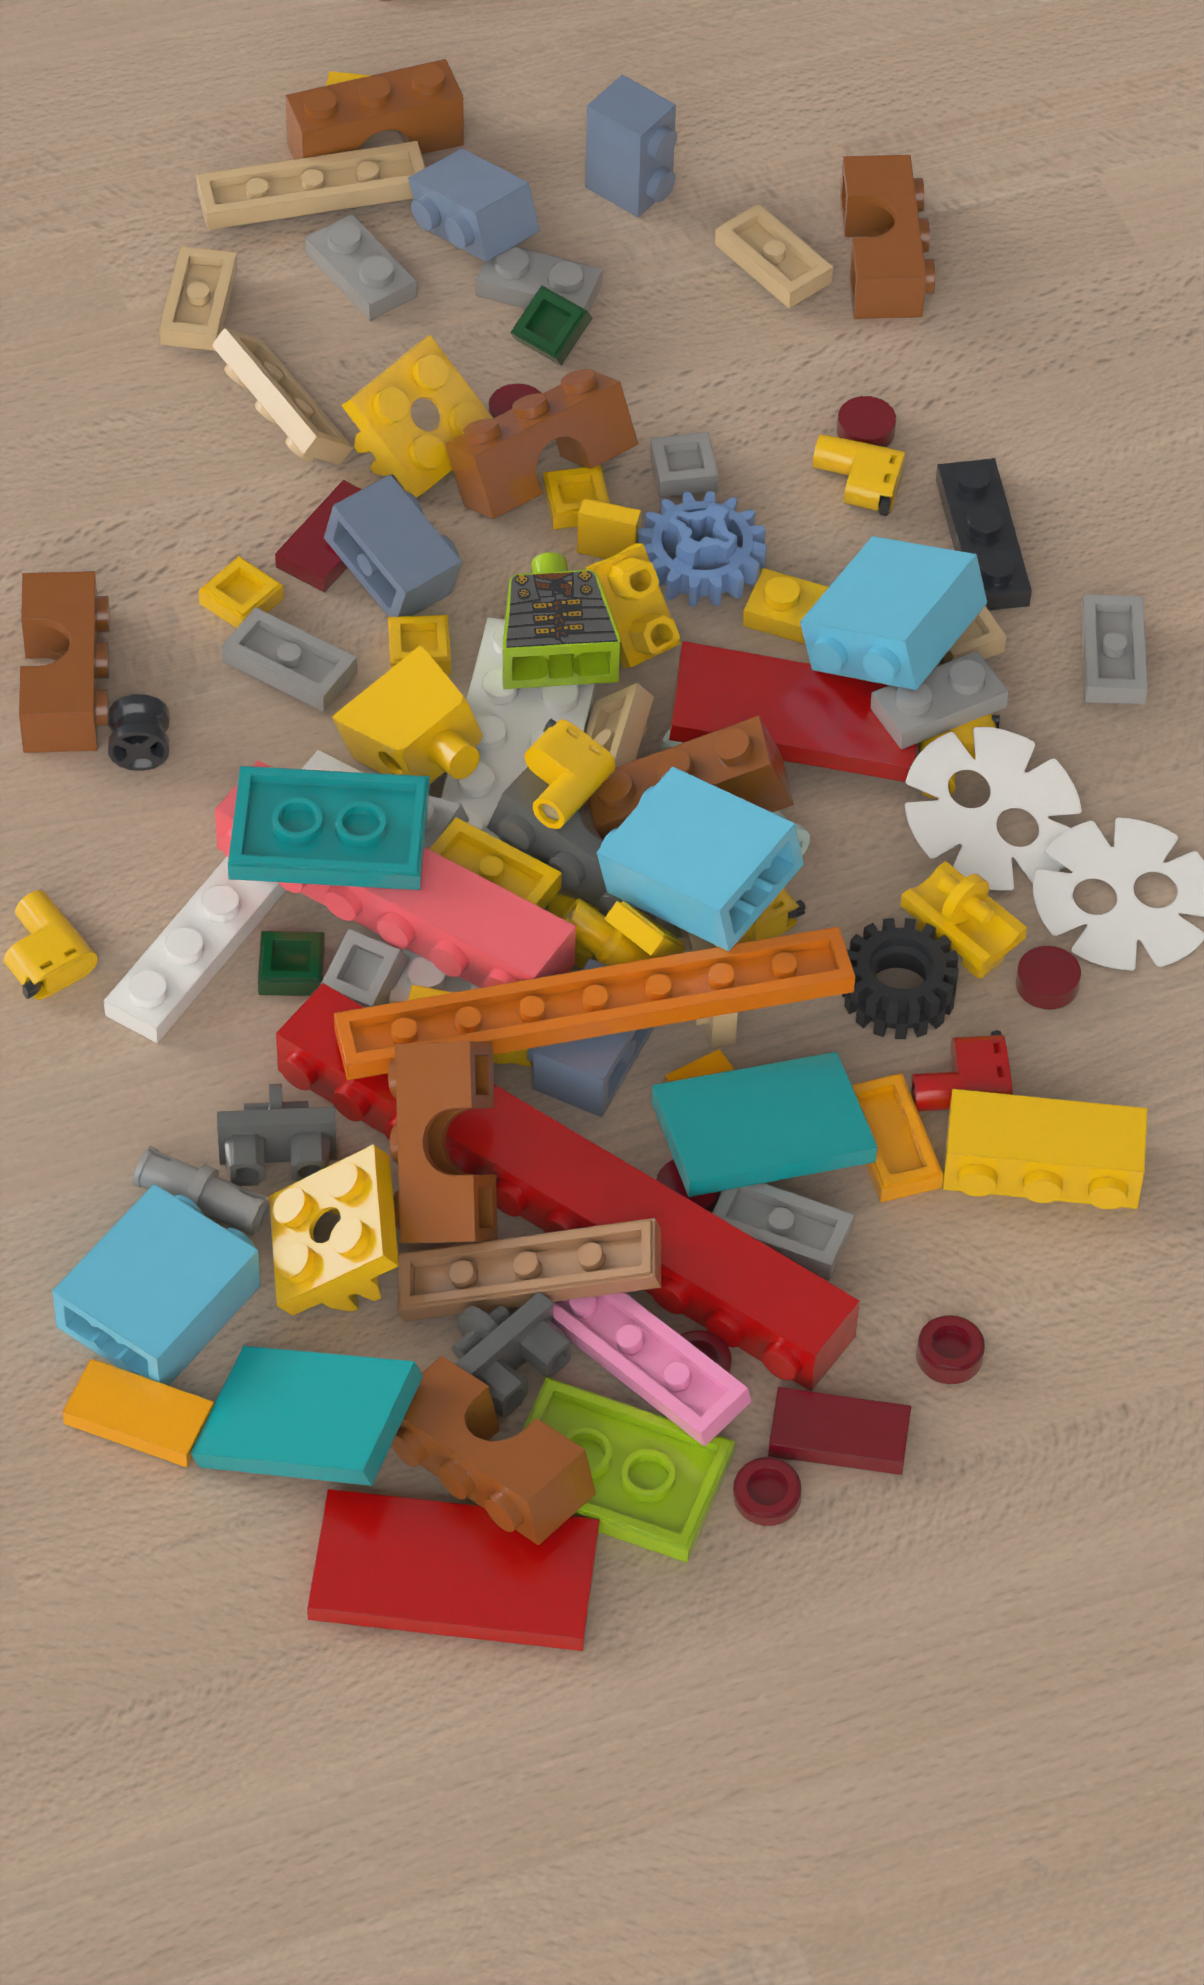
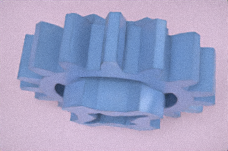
(703, 547)

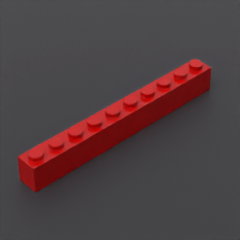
(567, 1183)

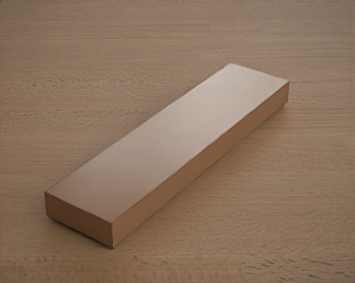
(516, 1268)

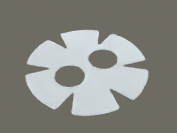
(1002, 762)
(1113, 936)

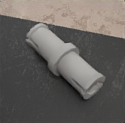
(204, 1187)

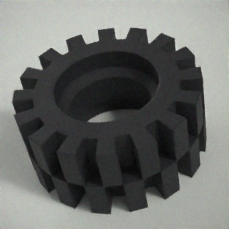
(907, 950)

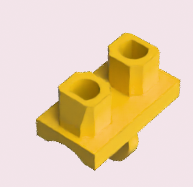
(636, 605)
(967, 916)

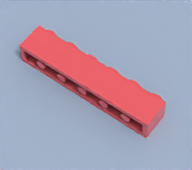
(453, 920)

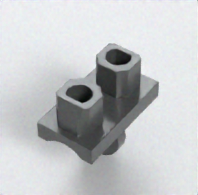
(276, 1134)
(502, 1342)

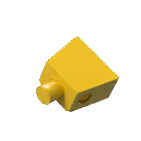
(412, 723)

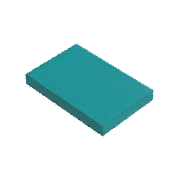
(329, 828)
(763, 1124)
(307, 1415)

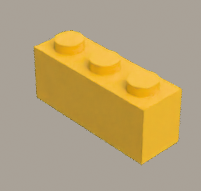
(1045, 1149)

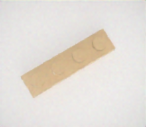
(308, 185)

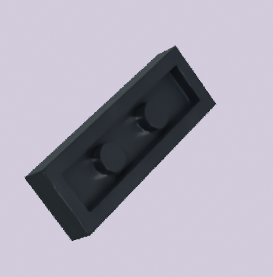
(983, 526)

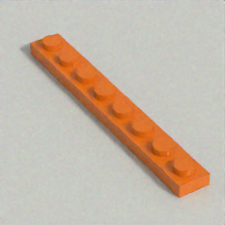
(603, 999)

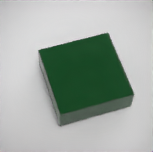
(551, 325)
(290, 963)

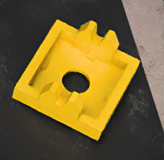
(386, 423)
(358, 1246)

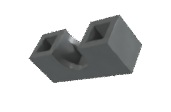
(566, 849)

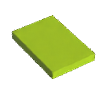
(646, 1470)

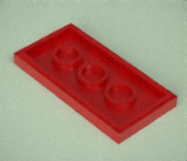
(808, 712)
(450, 1572)

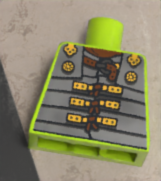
(558, 628)

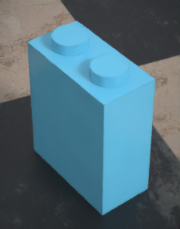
(894, 612)
(700, 858)
(157, 1286)

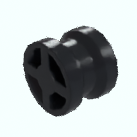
(138, 732)

